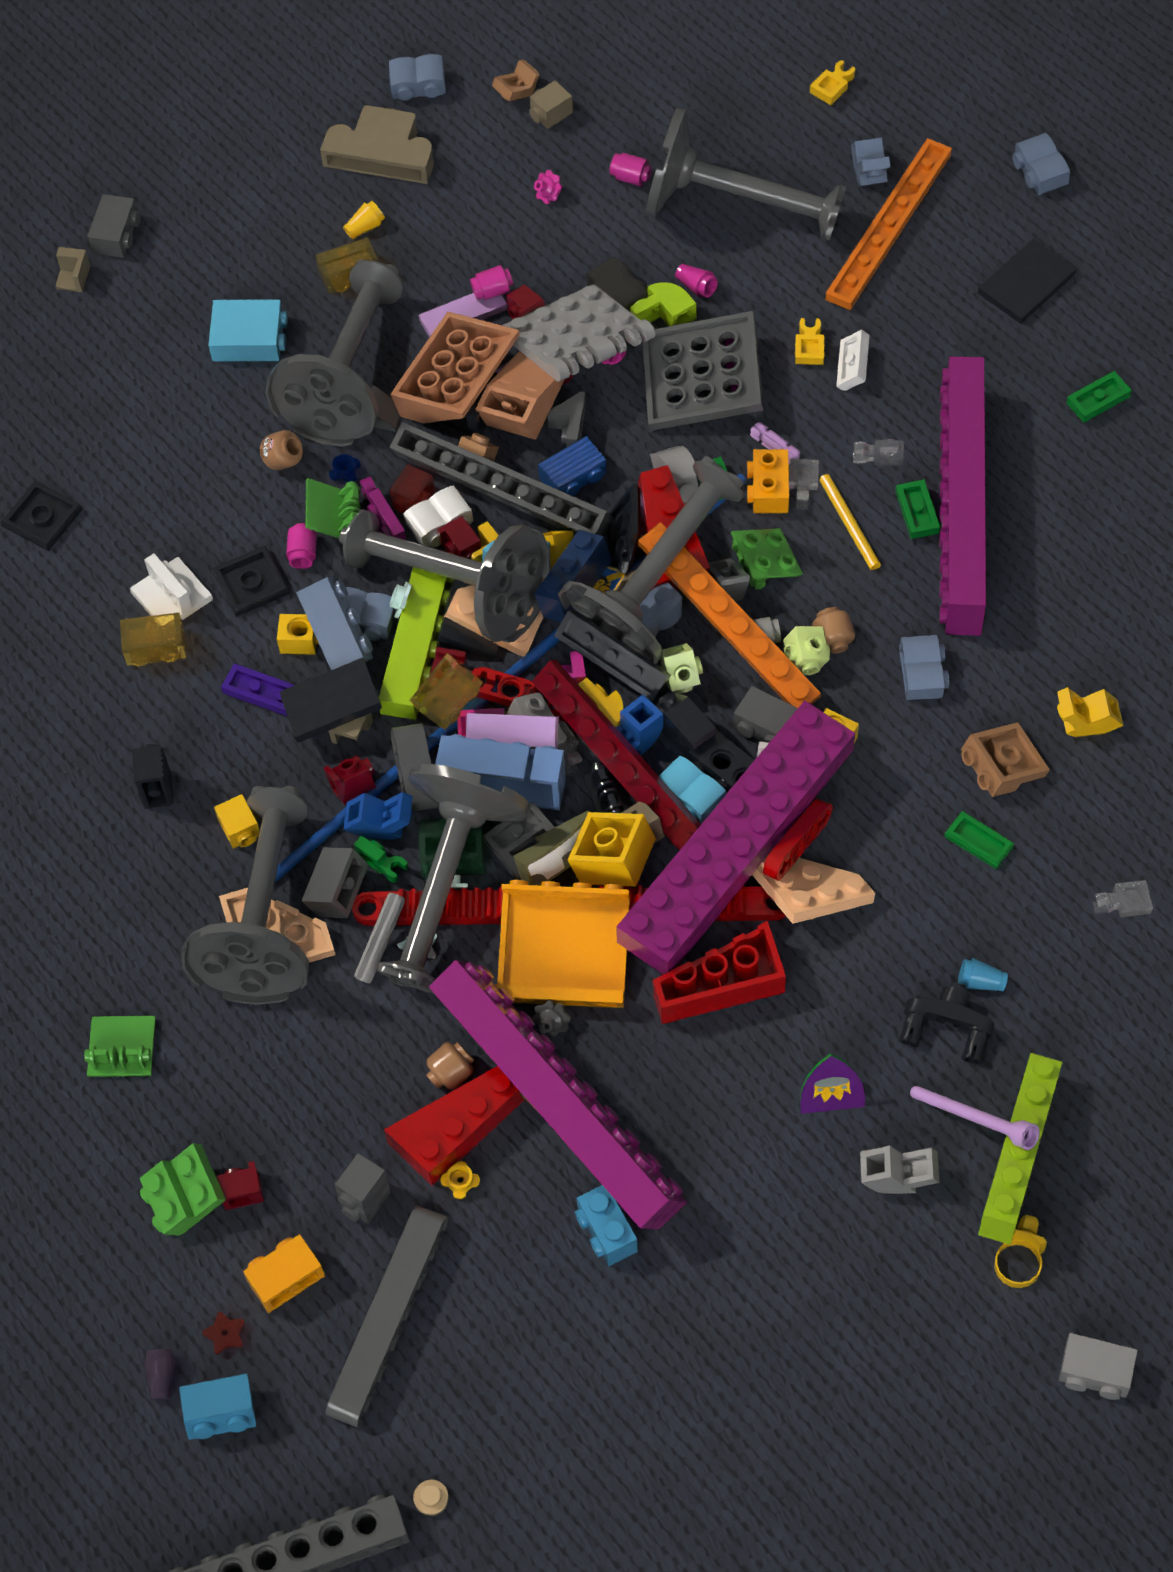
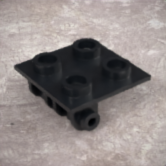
(607, 791)

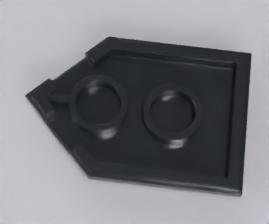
(625, 529)

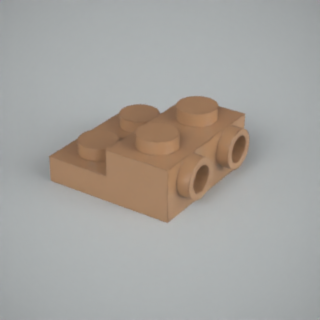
(1003, 759)

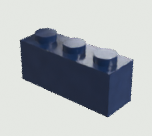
(581, 562)

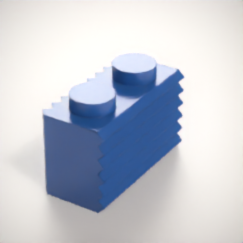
(573, 467)

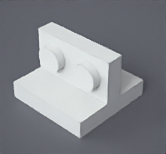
(170, 588)

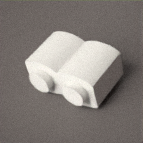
(429, 515)

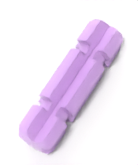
(772, 440)

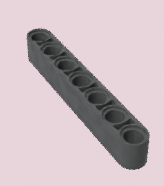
(383, 1321)

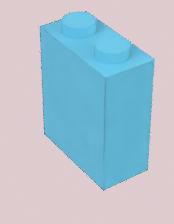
(247, 330)

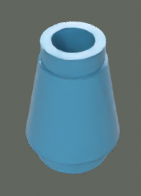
(981, 976)

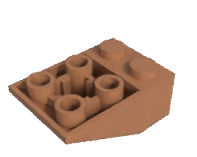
(519, 398)

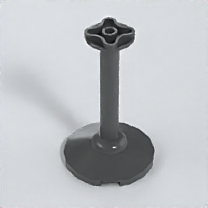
(683, 166)
(322, 393)
(502, 582)
(620, 611)
(464, 806)
(246, 957)

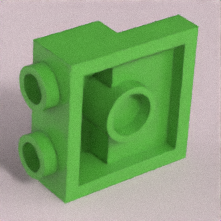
(181, 1191)

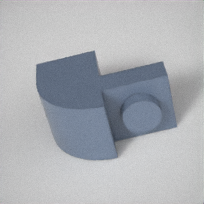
(870, 161)

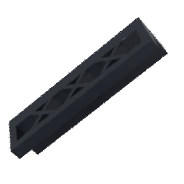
(613, 655)

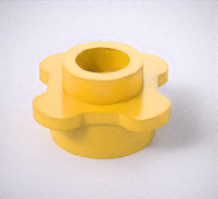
(460, 1170)

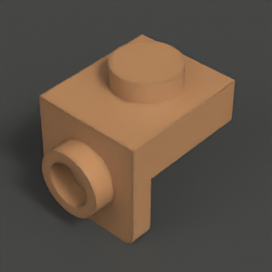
(517, 84)
(479, 445)

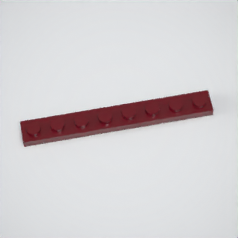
(615, 752)

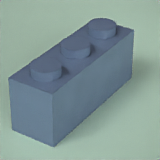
(335, 622)

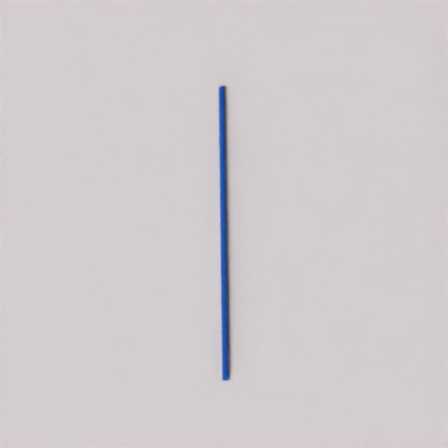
(432, 741)

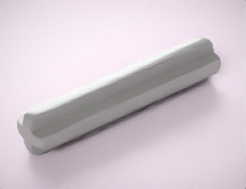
(379, 937)

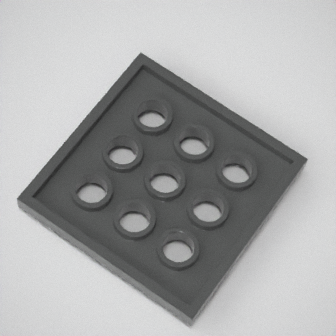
(689, 384)

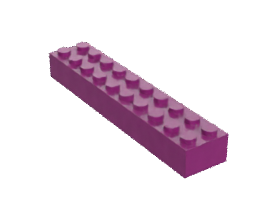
(962, 497)
(735, 838)
(559, 1095)

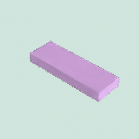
(466, 306)
(530, 730)

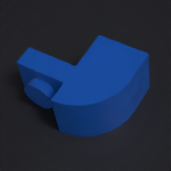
(641, 724)
(378, 818)

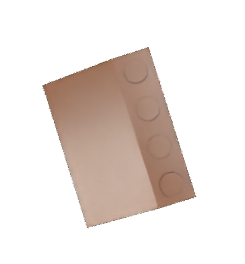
(452, 368)

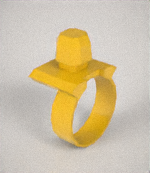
(1026, 1236)

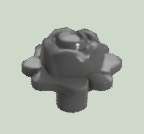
(551, 1018)

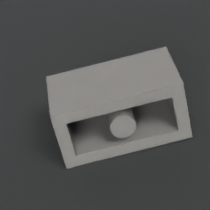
(1097, 1366)

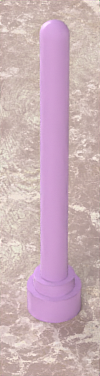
(1021, 1133)

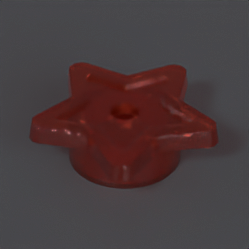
(221, 1342)

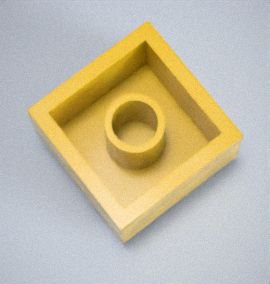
(611, 848)

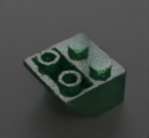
(472, 856)

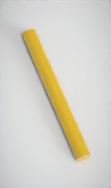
(850, 522)

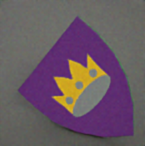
(831, 1087)

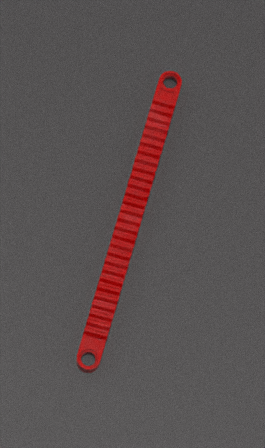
(485, 906)

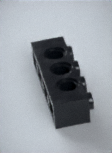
(721, 751)

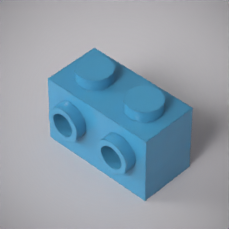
(607, 1225)
(217, 1407)

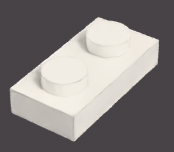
(852, 360)

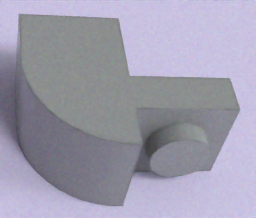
(681, 467)
(898, 1173)

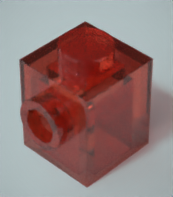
(411, 488)

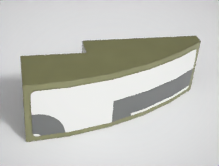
(550, 854)

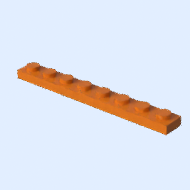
(888, 224)
(735, 625)

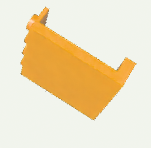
(563, 944)

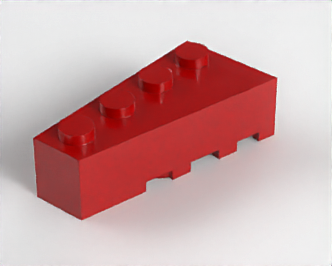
(662, 504)
(722, 978)
(453, 1124)

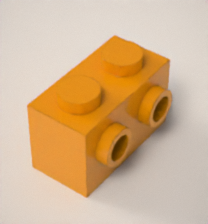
(770, 481)
(283, 1272)

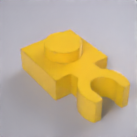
(831, 85)
(809, 344)

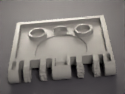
(578, 329)

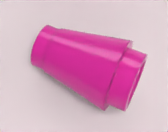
(697, 280)

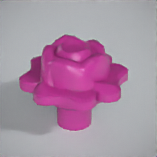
(548, 187)

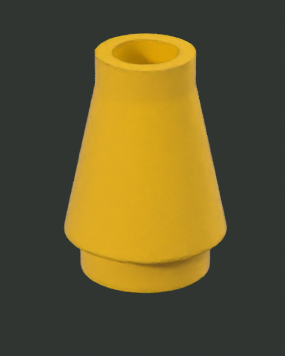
(364, 220)

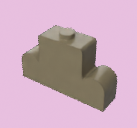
(380, 146)

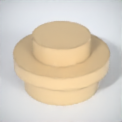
(431, 1497)

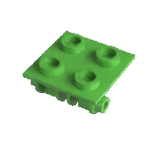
(330, 507)
(764, 555)
(120, 1046)

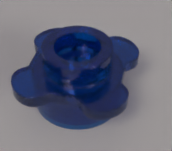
(344, 461)

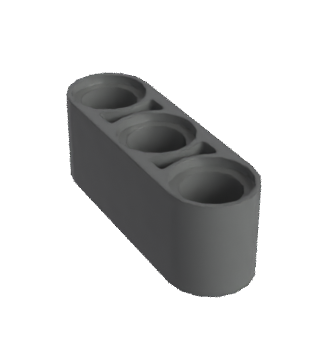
(411, 751)

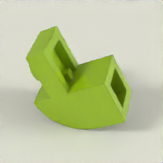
(668, 302)

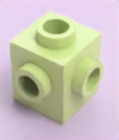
(807, 648)
(682, 666)

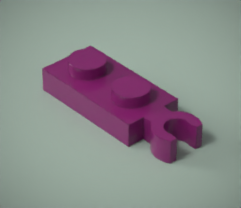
(381, 509)

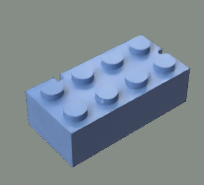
(532, 773)

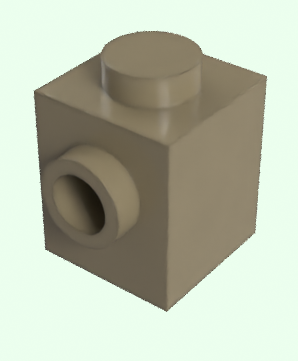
(550, 104)

